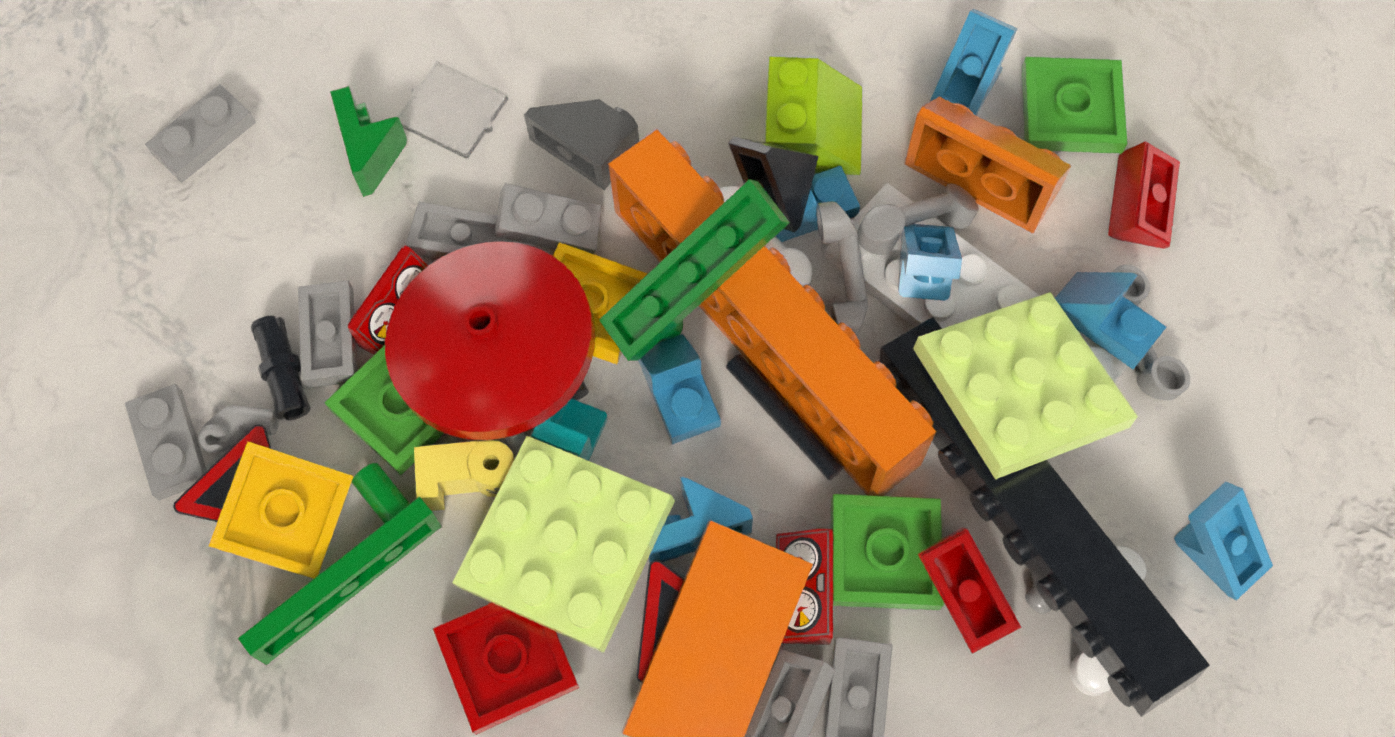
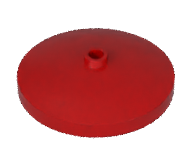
(490, 340)

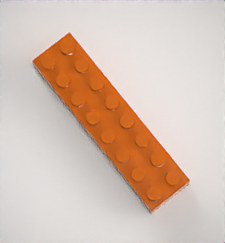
(779, 325)

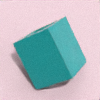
(573, 429)

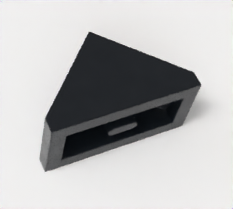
(782, 173)

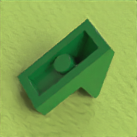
(369, 145)

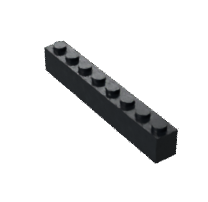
(1064, 550)

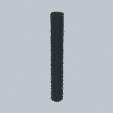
(784, 417)

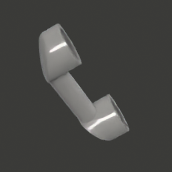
(885, 222)
(836, 226)
(1162, 376)

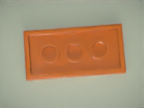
(719, 639)

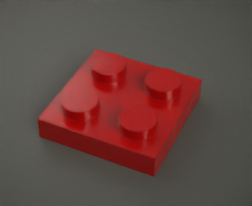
(503, 664)

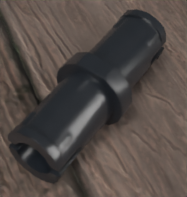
(280, 368)

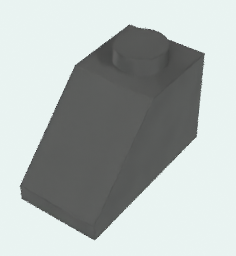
(583, 135)

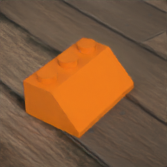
(985, 161)

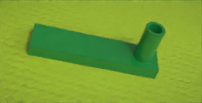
(693, 271)
(403, 530)

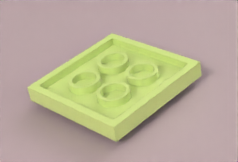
(1023, 384)
(564, 543)

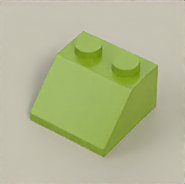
(815, 112)

